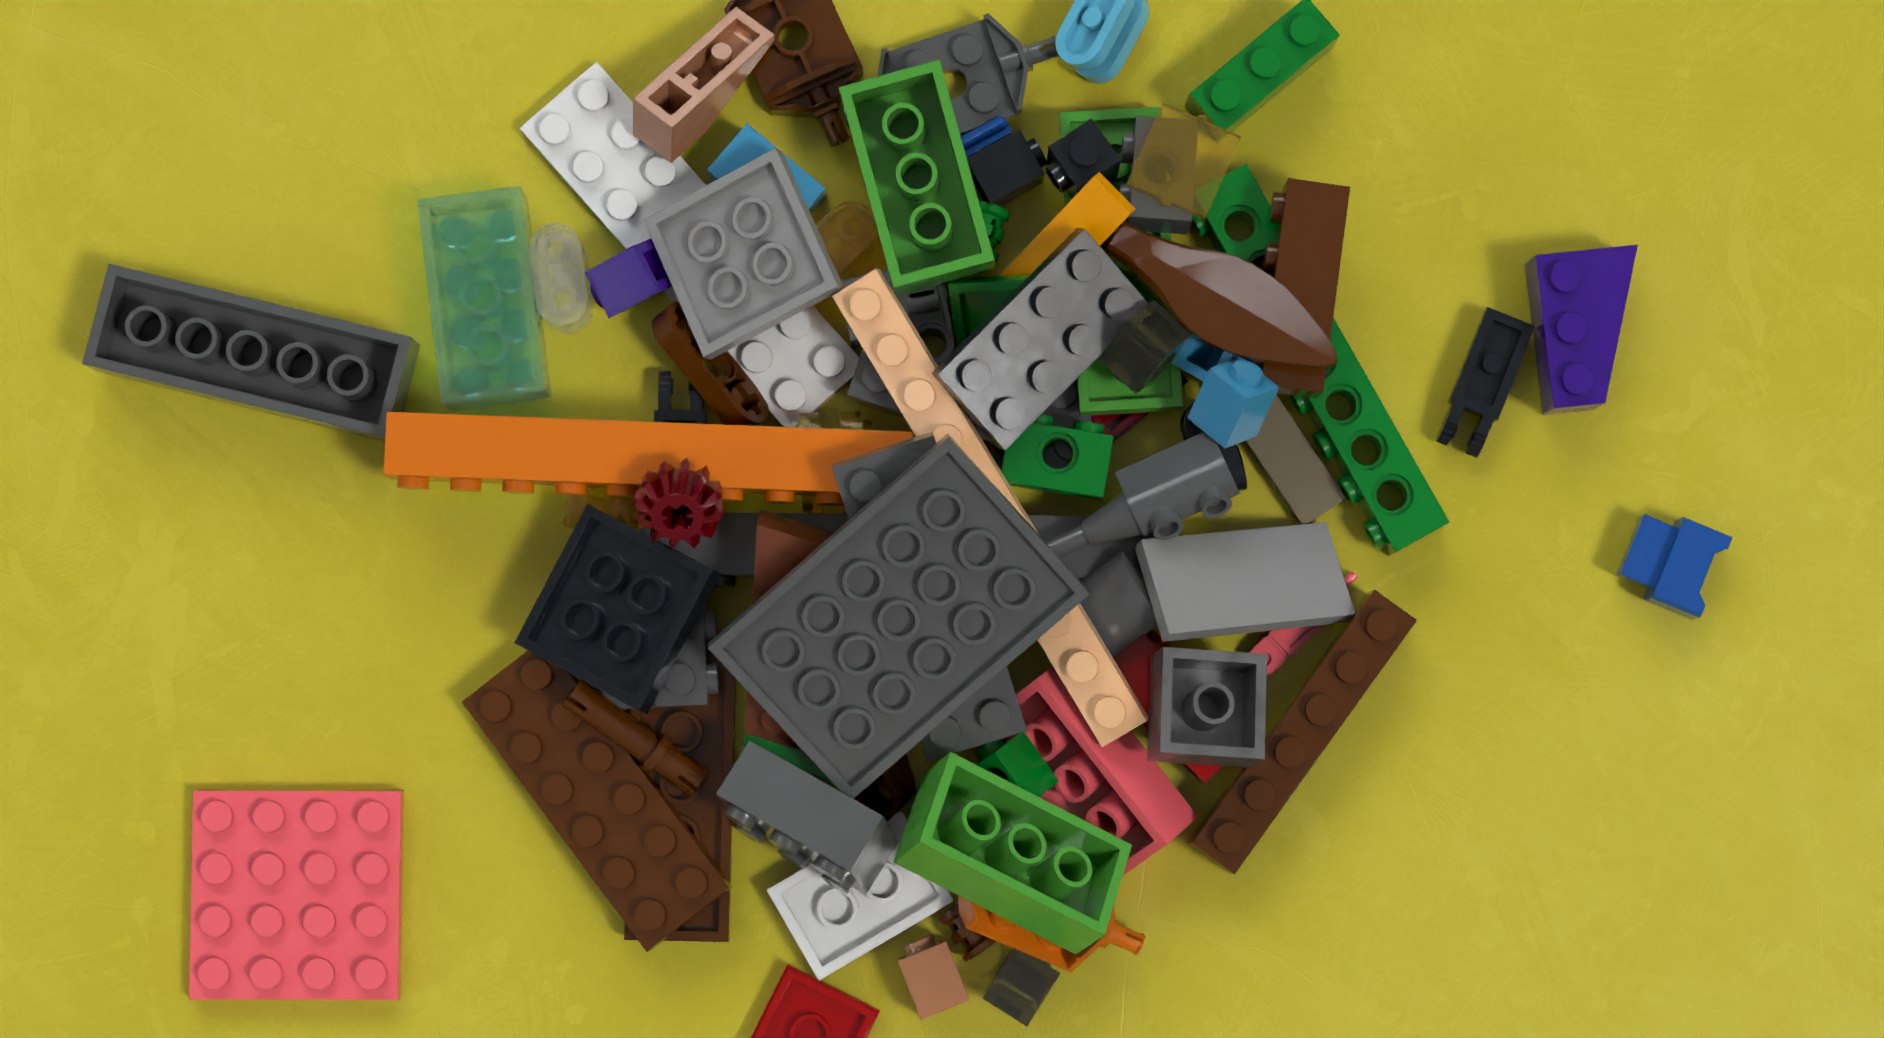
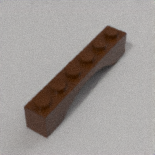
(1303, 731)

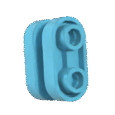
(1100, 36)

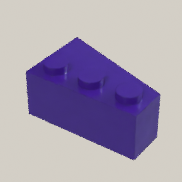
(1577, 320)

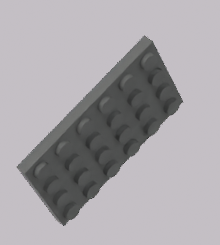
(898, 617)

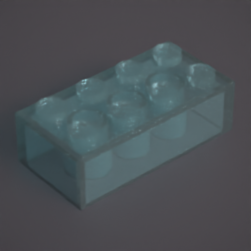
(483, 298)

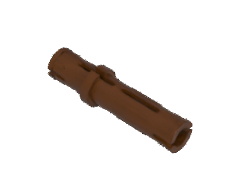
(635, 738)

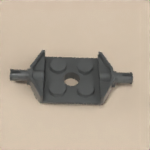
(986, 58)

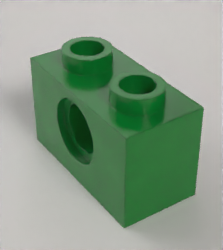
(1084, 475)

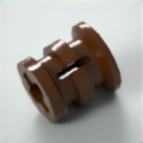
(972, 941)

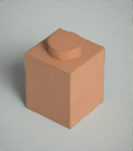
(932, 976)

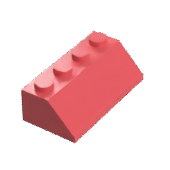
(1100, 784)

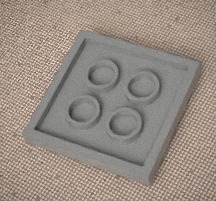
(743, 254)

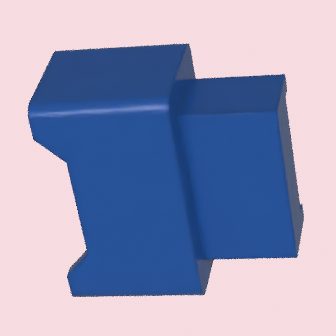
(1672, 562)

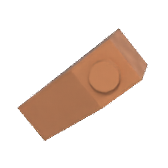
(698, 85)

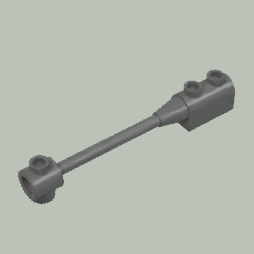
(1159, 496)

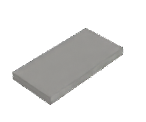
(1244, 581)

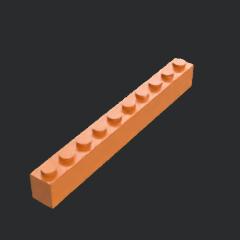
(618, 454)

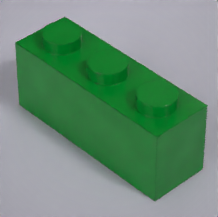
(1264, 67)

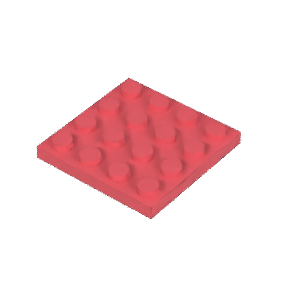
(296, 895)

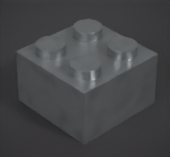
(1207, 707)

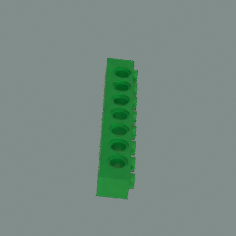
(1419, 509)

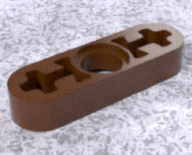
(742, 402)

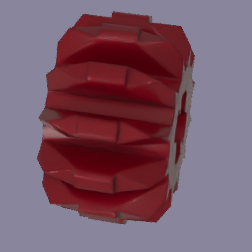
(679, 504)

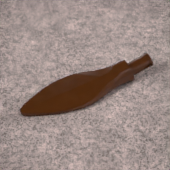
(1223, 300)

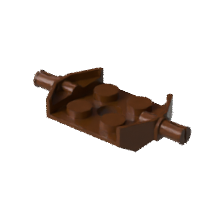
(808, 78)

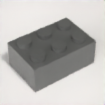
(806, 819)

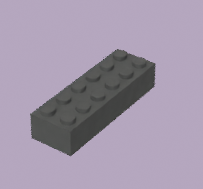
(249, 352)

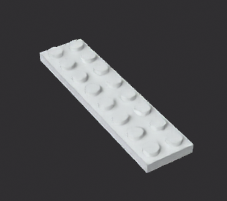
(624, 181)

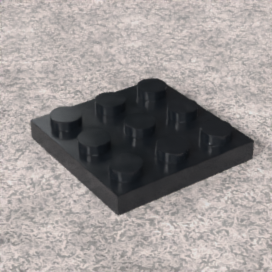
(617, 608)

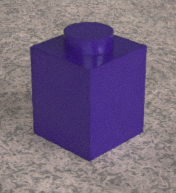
(628, 278)

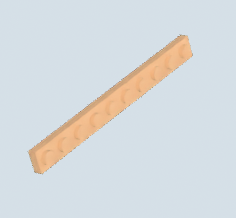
(928, 407)

